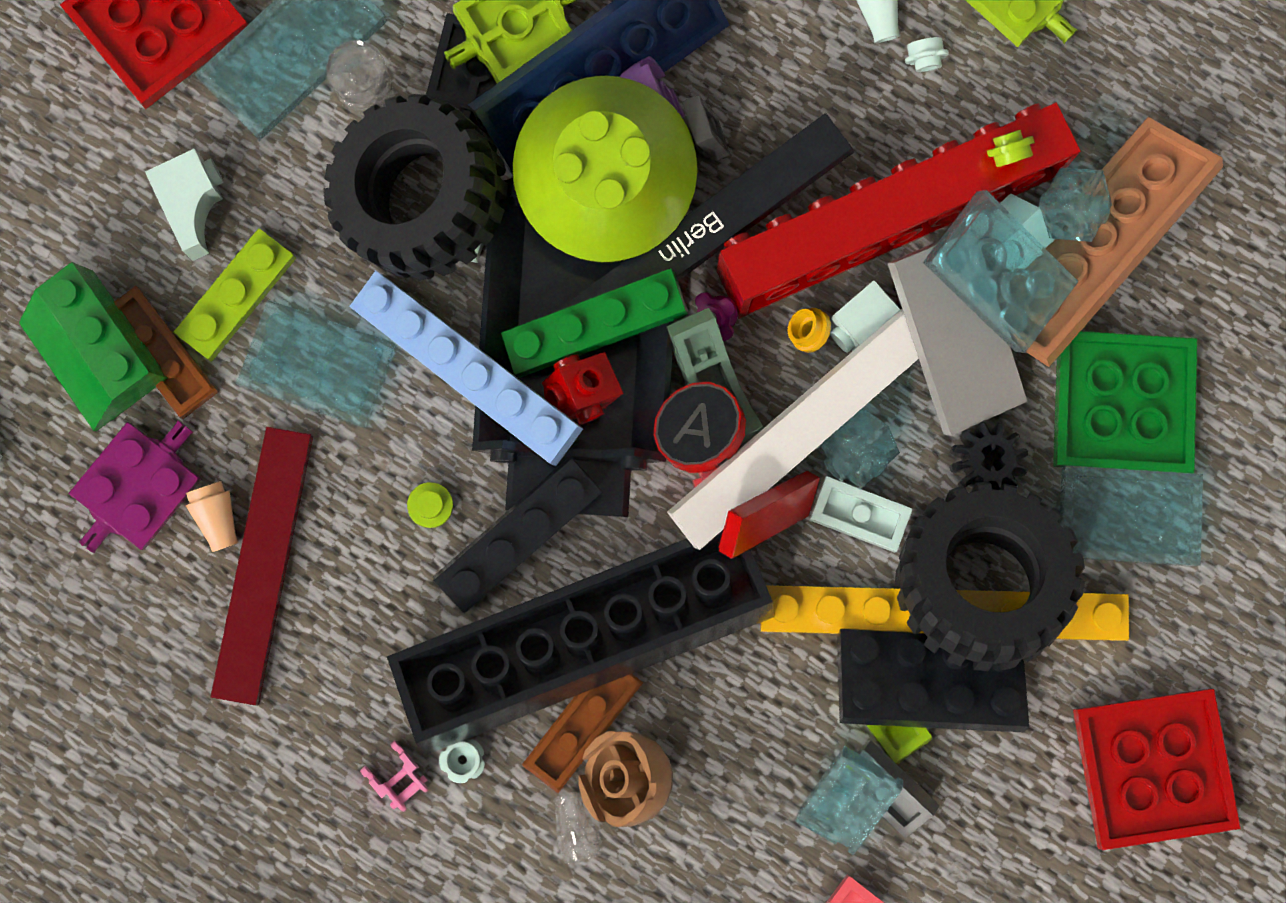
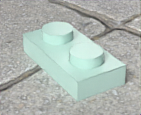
(860, 514)

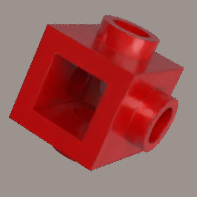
(582, 387)

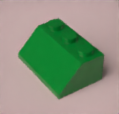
(89, 345)

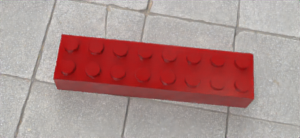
(889, 212)

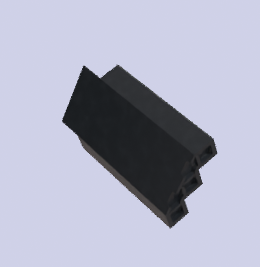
(534, 279)

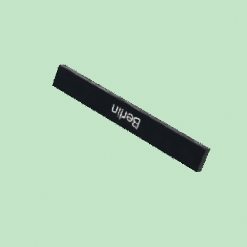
(734, 207)

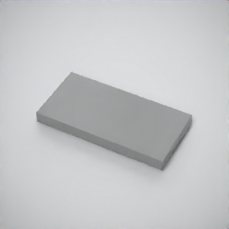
(961, 357)

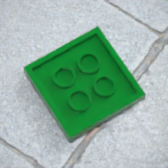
(1126, 402)

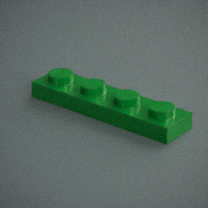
(595, 323)

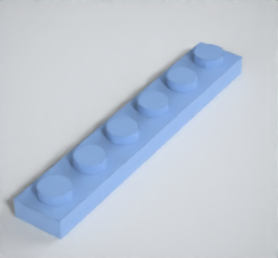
(466, 368)

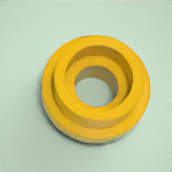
(809, 329)

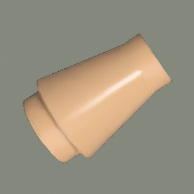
(213, 514)

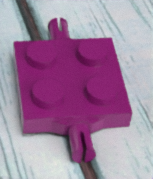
(135, 486)

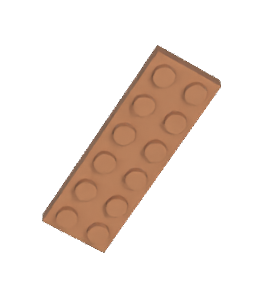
(1149, 189)

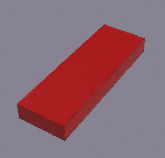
(768, 514)

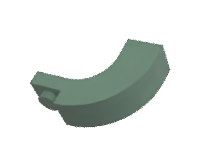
(704, 359)

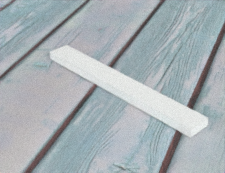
(796, 431)

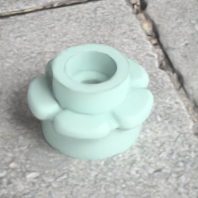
(926, 54)
(462, 772)

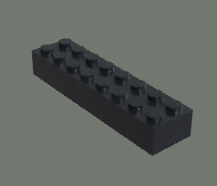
(576, 640)

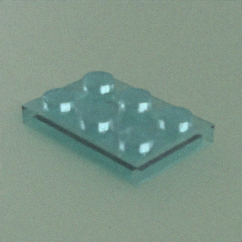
(1000, 271)
(316, 364)
(1133, 514)

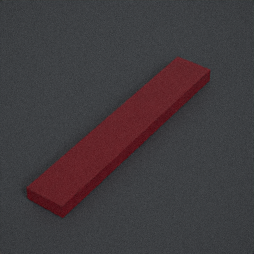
(262, 566)

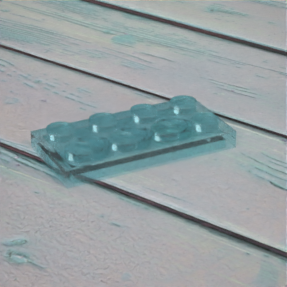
(284, 57)

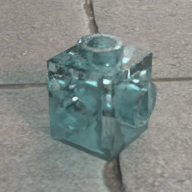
(1076, 204)
(860, 449)

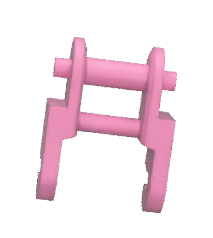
(385, 788)

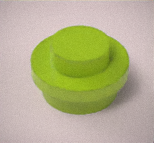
(1011, 148)
(430, 505)

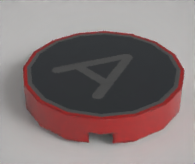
(699, 427)

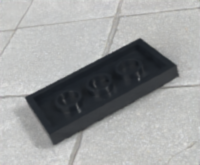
(902, 683)

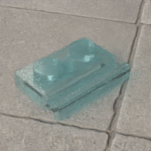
(849, 800)

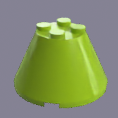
(605, 168)

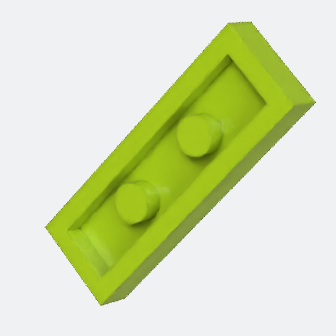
(235, 295)

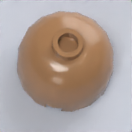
(625, 778)

